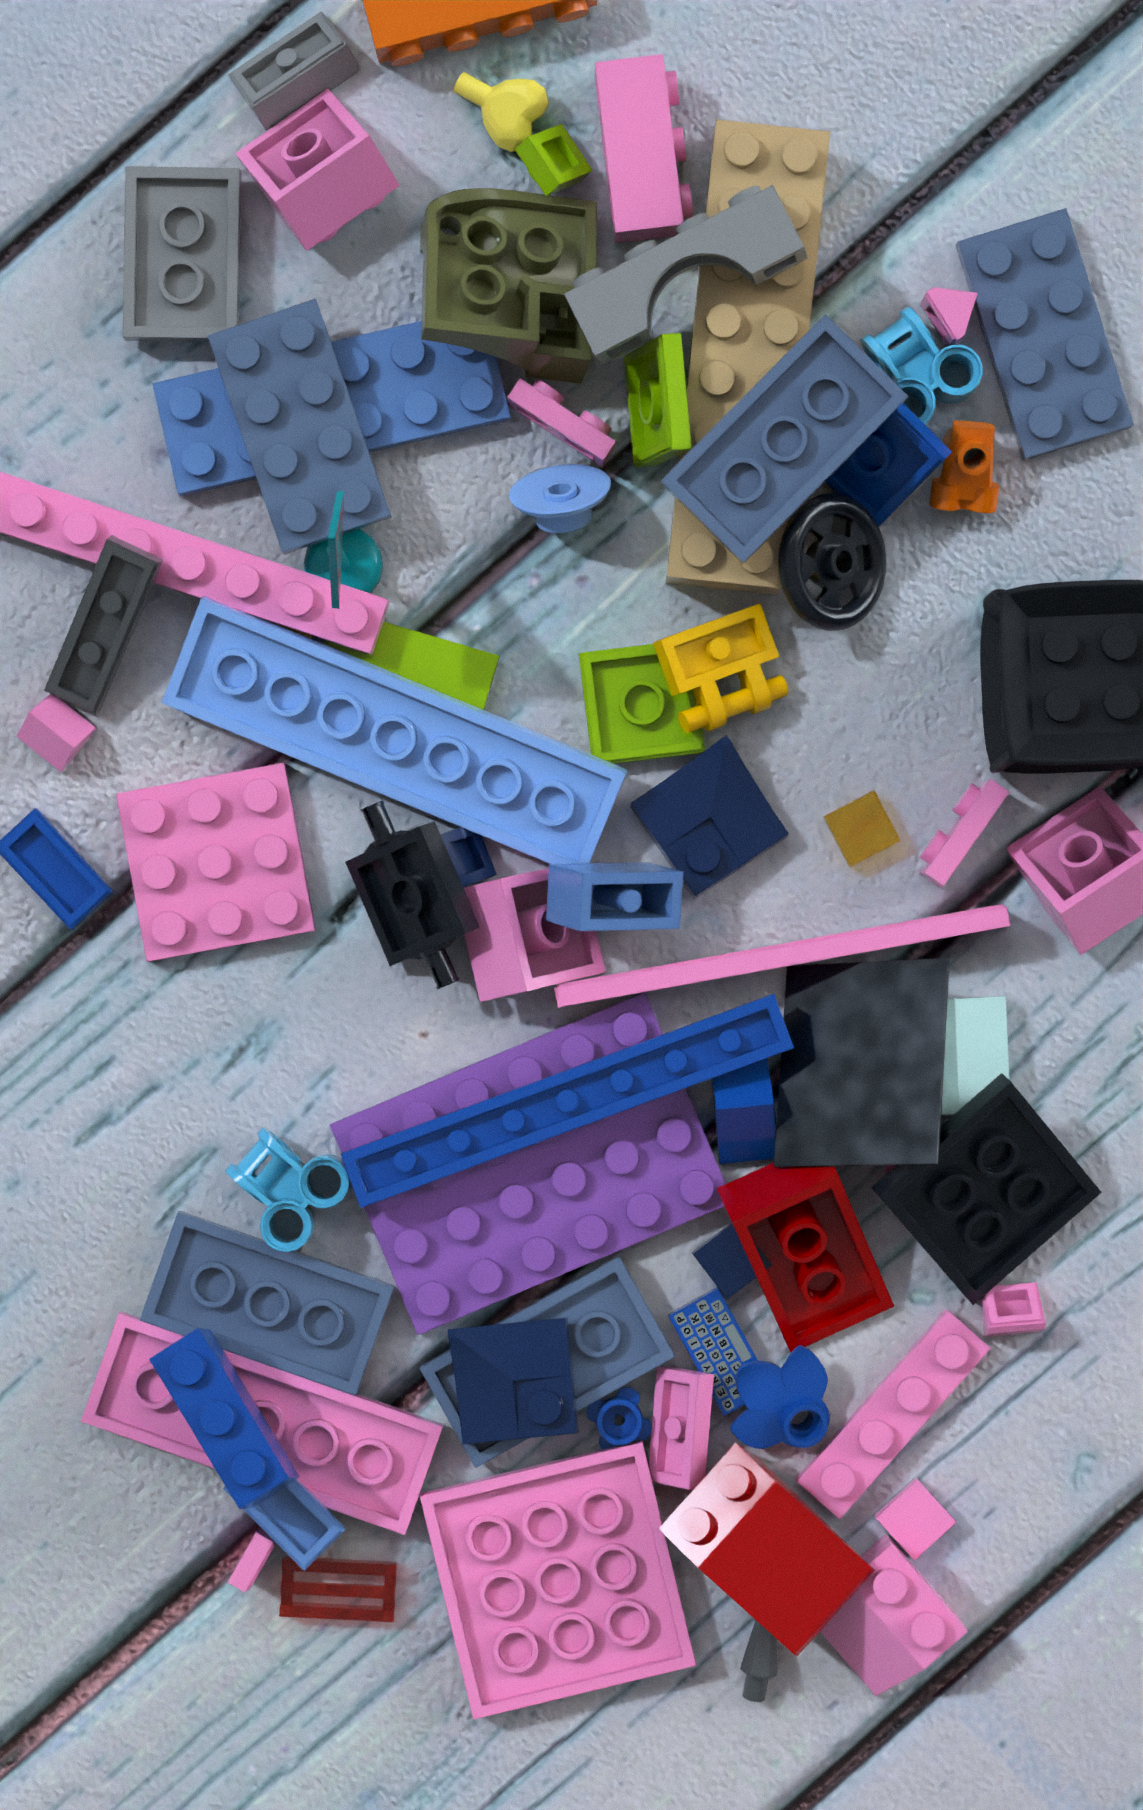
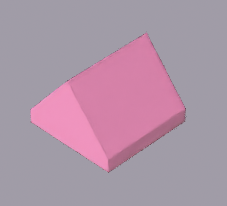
(949, 312)
(55, 731)
(1012, 1310)

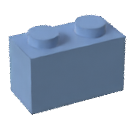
(614, 896)

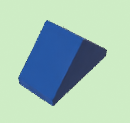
(744, 1114)

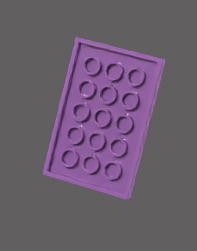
(547, 1204)

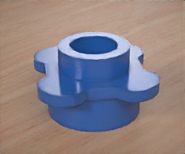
(623, 1404)

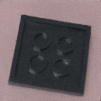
(993, 1195)

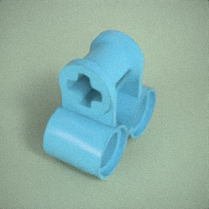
(917, 362)
(285, 1185)

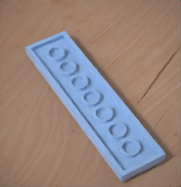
(393, 735)

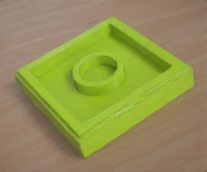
(657, 401)
(632, 707)

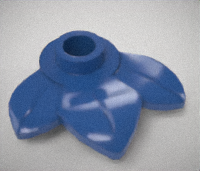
(776, 1396)

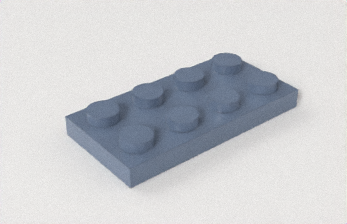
(1044, 334)
(298, 424)
(784, 439)
(268, 1302)
(609, 1336)

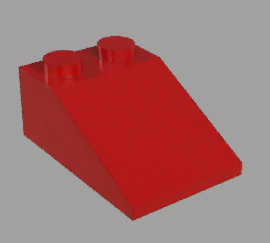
(817, 1251)
(766, 1548)

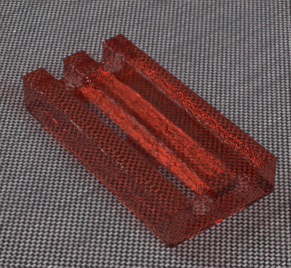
(339, 1611)

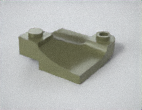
(507, 275)

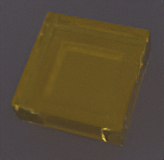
(861, 828)

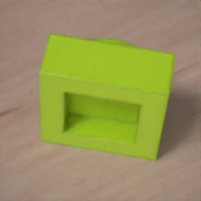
(553, 160)

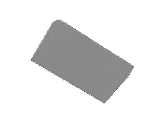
(294, 70)

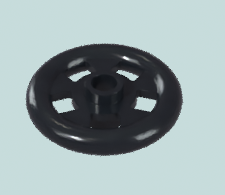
(832, 562)

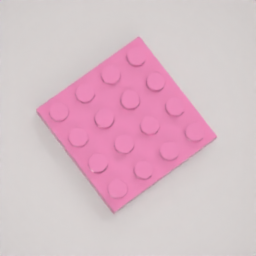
(557, 1579)

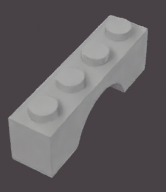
(747, 237)

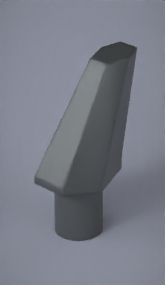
(759, 1663)

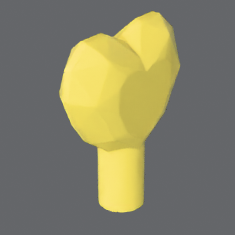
(506, 107)

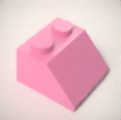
(318, 169)
(1085, 869)
(516, 944)
(892, 1621)

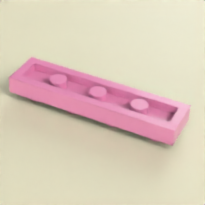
(892, 1413)

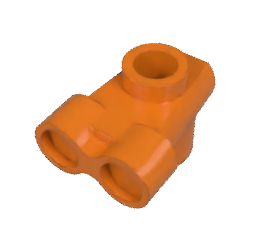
(967, 482)

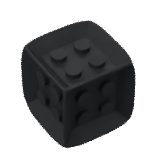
(1063, 677)

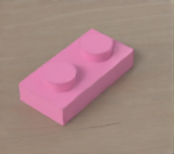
(583, 433)
(975, 811)
(680, 1426)

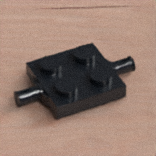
(412, 893)

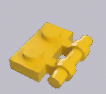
(715, 651)

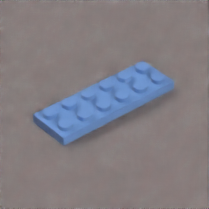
(396, 383)

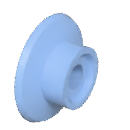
(561, 496)

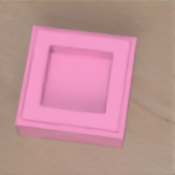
(915, 1518)
(252, 1560)

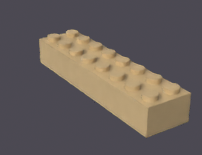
(746, 327)

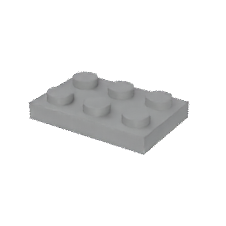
(181, 252)

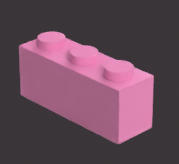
(641, 148)

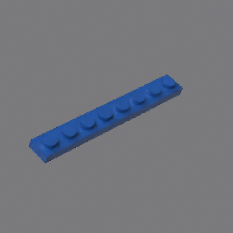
(567, 1100)

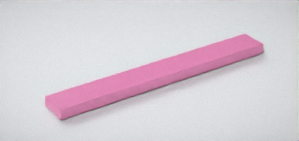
(781, 955)

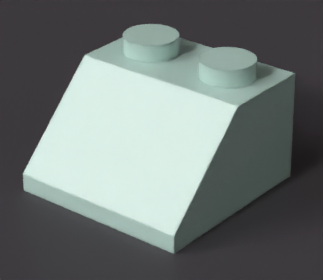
(973, 1048)

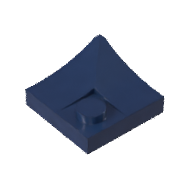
(709, 818)
(514, 1380)

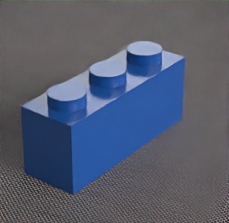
(224, 1418)

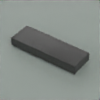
(103, 624)

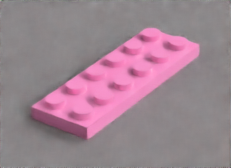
(344, 1446)

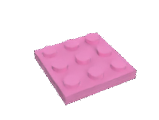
(216, 862)

